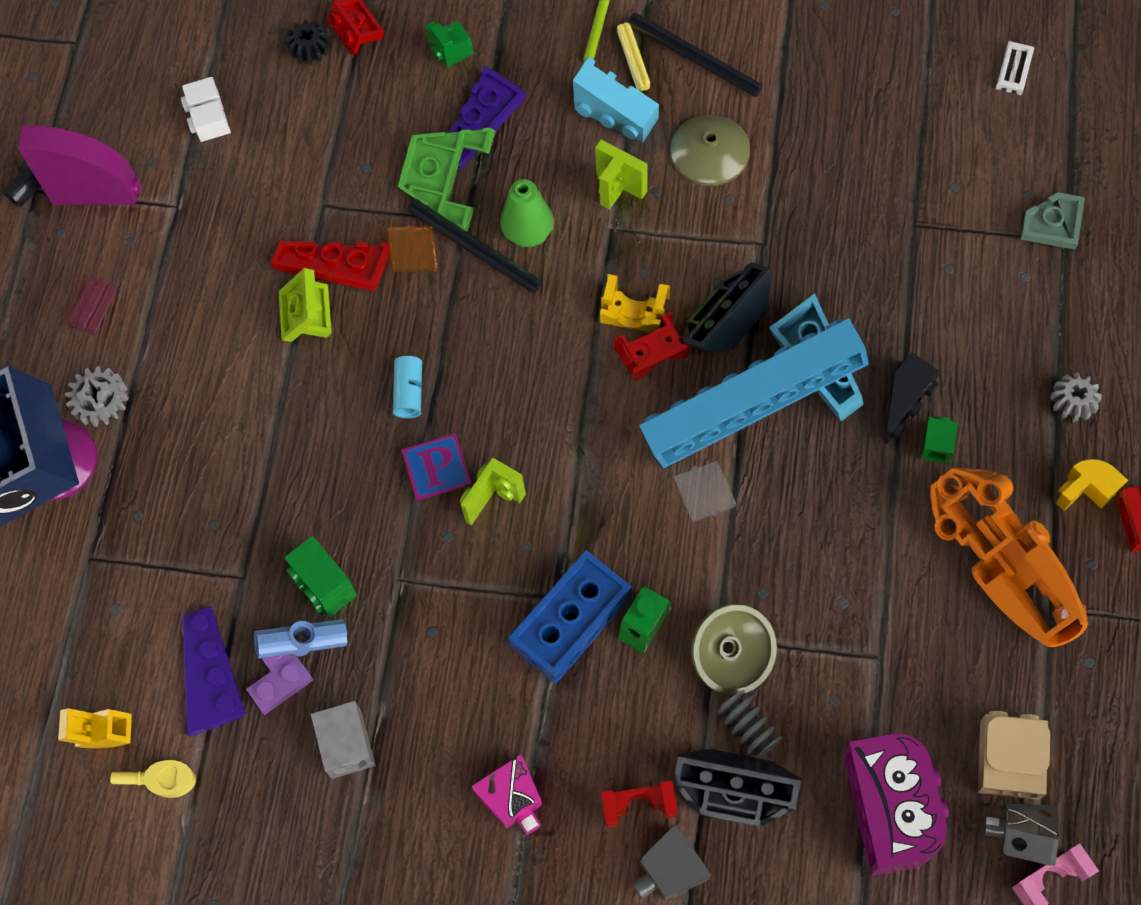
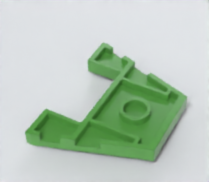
(433, 165)

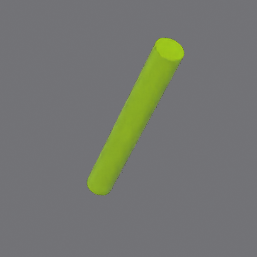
(596, 29)

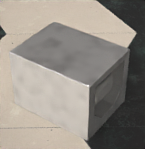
(343, 740)

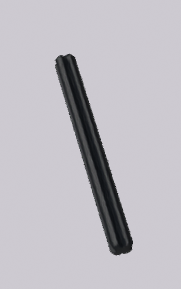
(695, 54)
(474, 246)

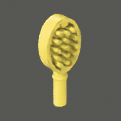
(162, 778)

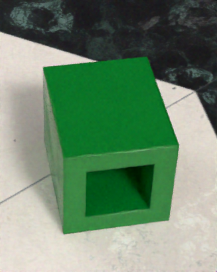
(939, 440)

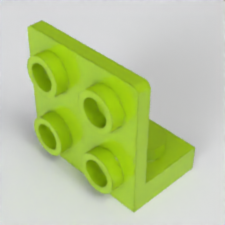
(491, 478)

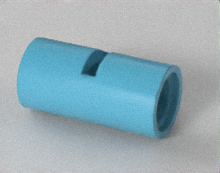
(407, 387)

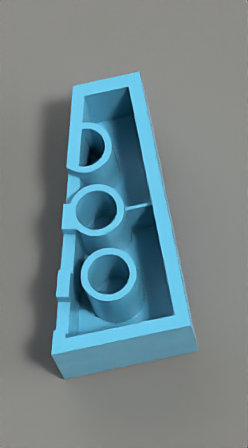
(807, 318)

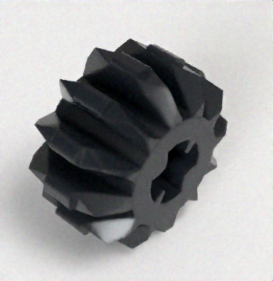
(308, 42)

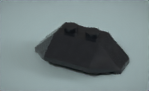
(730, 310)
(736, 786)

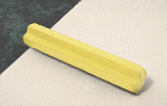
(633, 57)

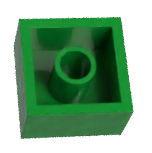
(320, 576)

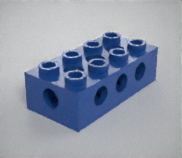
(565, 598)

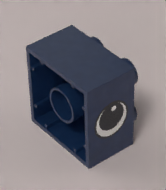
(32, 445)

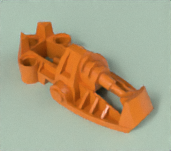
(1009, 555)

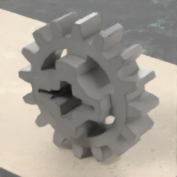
(84, 396)

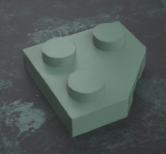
(1055, 221)

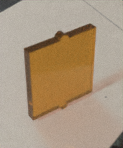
(412, 249)

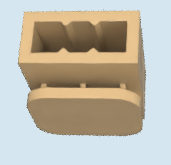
(1013, 755)

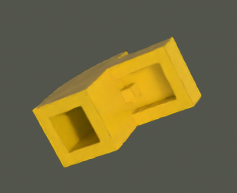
(1095, 479)
(96, 729)

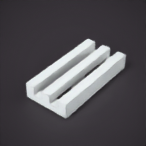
(1010, 85)

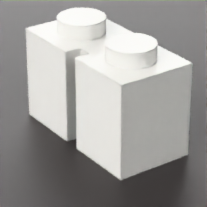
(205, 109)

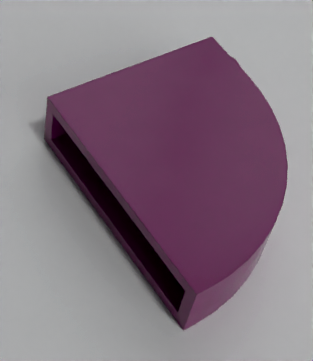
(77, 168)

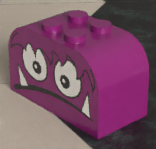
(896, 801)

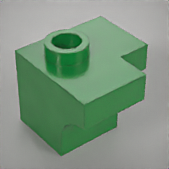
(449, 42)

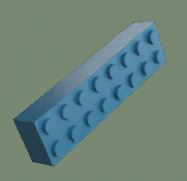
(755, 392)

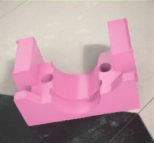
(1073, 862)

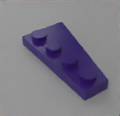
(488, 107)
(209, 678)

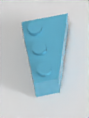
(612, 103)

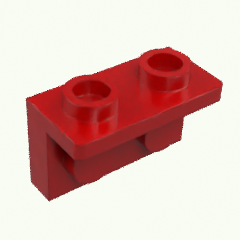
(354, 24)

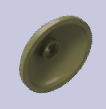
(707, 161)
(749, 653)

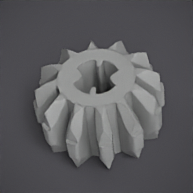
(1076, 397)

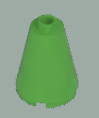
(526, 215)

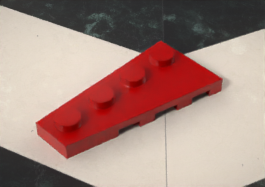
(342, 264)

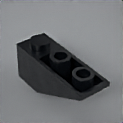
(909, 386)

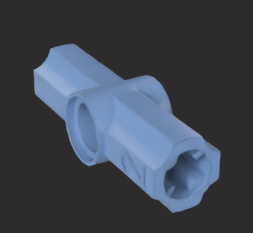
(282, 641)

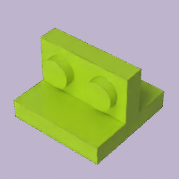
(617, 173)
(304, 307)

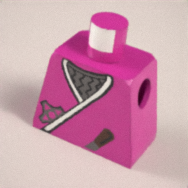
(511, 795)

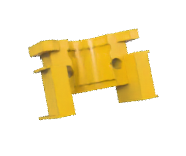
(632, 313)

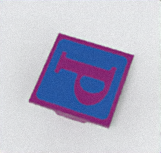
(436, 467)

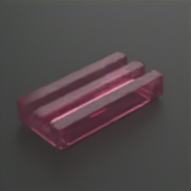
(92, 295)

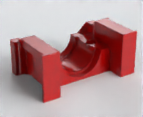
(653, 348)
(659, 796)

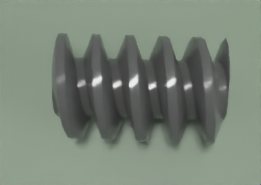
(748, 725)

